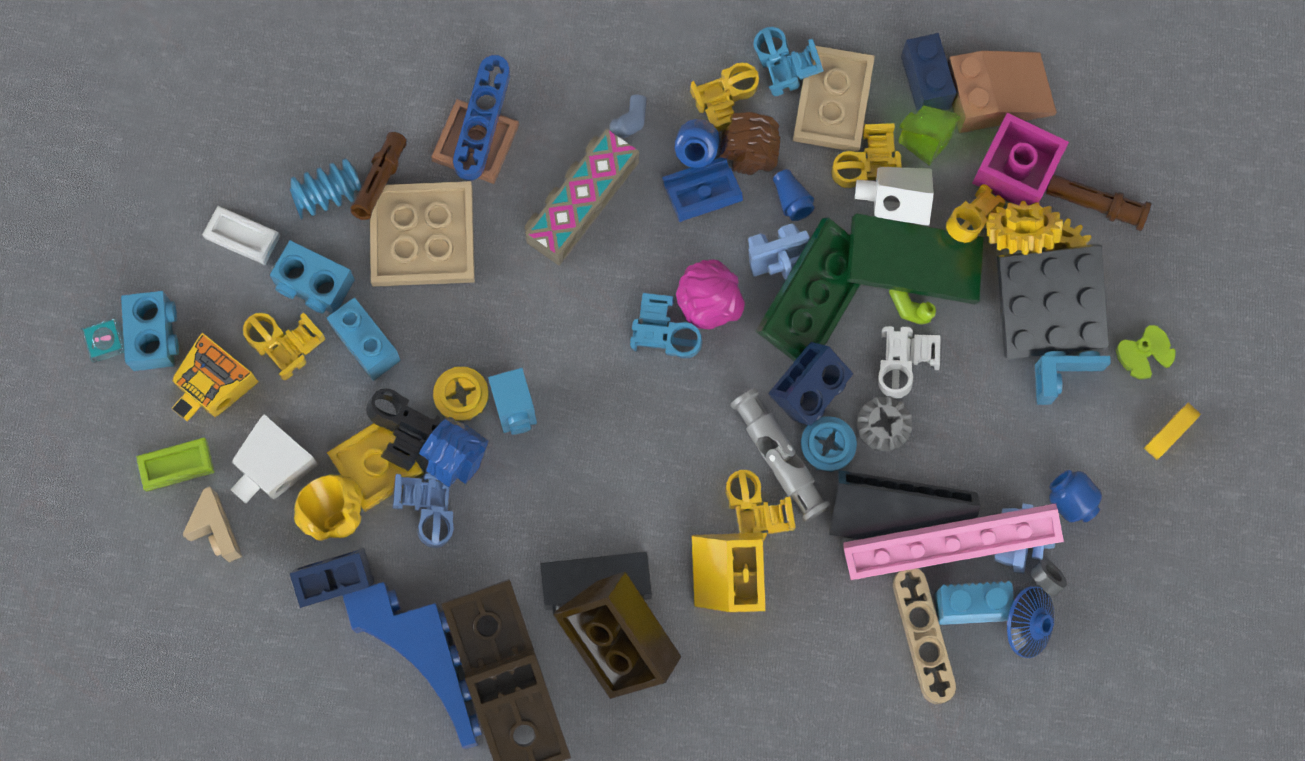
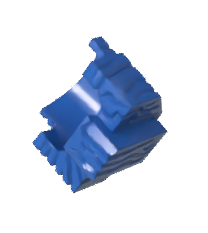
(453, 452)

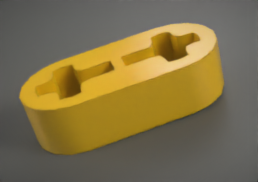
(1172, 431)

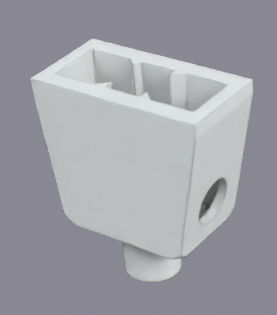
(899, 194)
(270, 462)

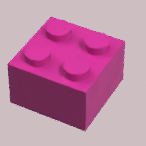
(1020, 161)

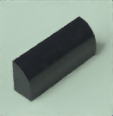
(882, 506)

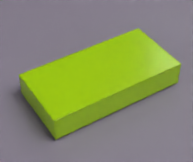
(175, 464)

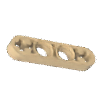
(930, 633)

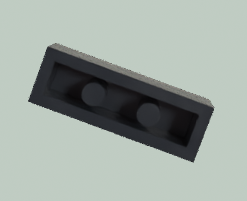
(570, 577)

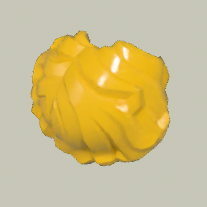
(329, 507)

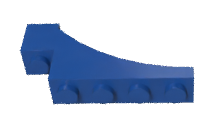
(423, 642)

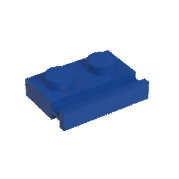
(702, 189)

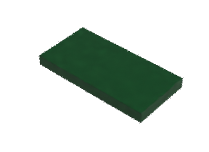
(914, 259)
(812, 294)

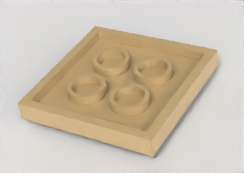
(423, 235)

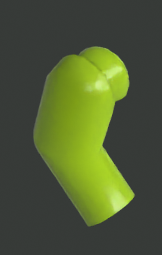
(912, 311)

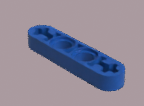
(478, 116)

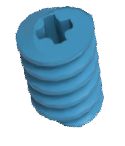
(325, 188)

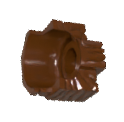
(751, 143)

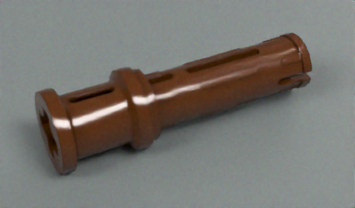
(1114, 206)

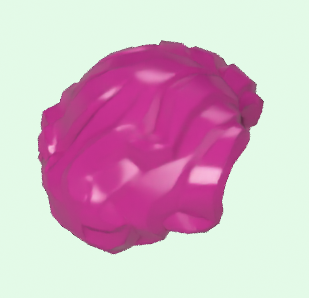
(709, 295)

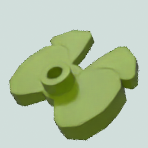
(1134, 354)

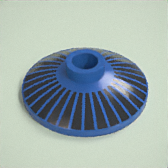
(1030, 622)

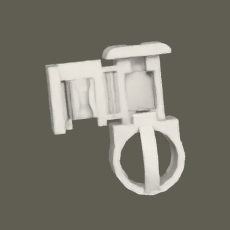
(908, 351)

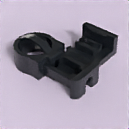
(411, 428)

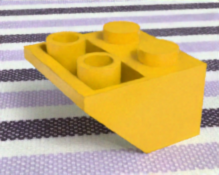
(729, 572)

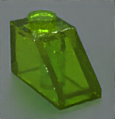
(928, 132)

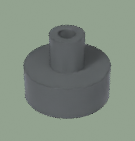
(1048, 577)

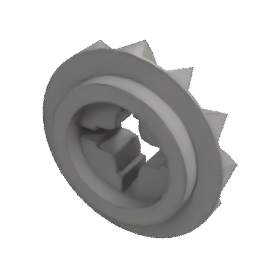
(877, 436)

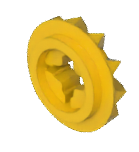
(469, 380)

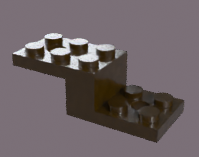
(504, 675)

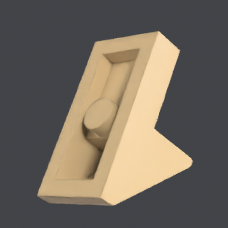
(209, 518)

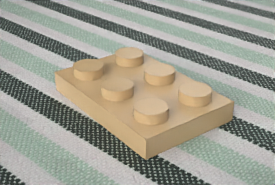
(835, 100)

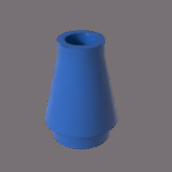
(794, 198)

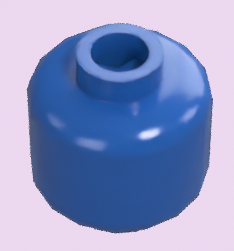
(697, 143)
(1075, 496)

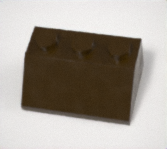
(618, 636)

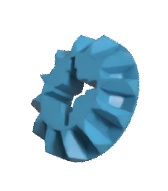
(844, 440)

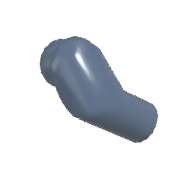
(633, 120)

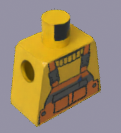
(210, 380)

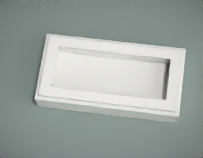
(241, 235)

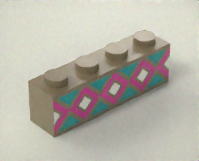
(581, 197)

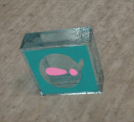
(103, 340)

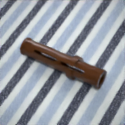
(383, 166)

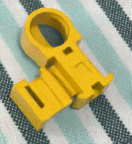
(721, 101)
(878, 155)
(974, 214)
(288, 345)
(758, 517)

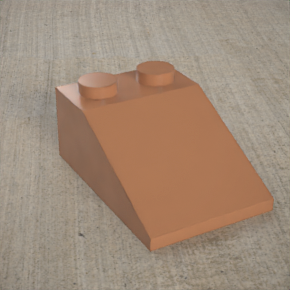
(998, 84)

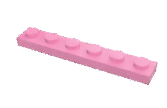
(953, 541)

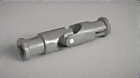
(783, 460)

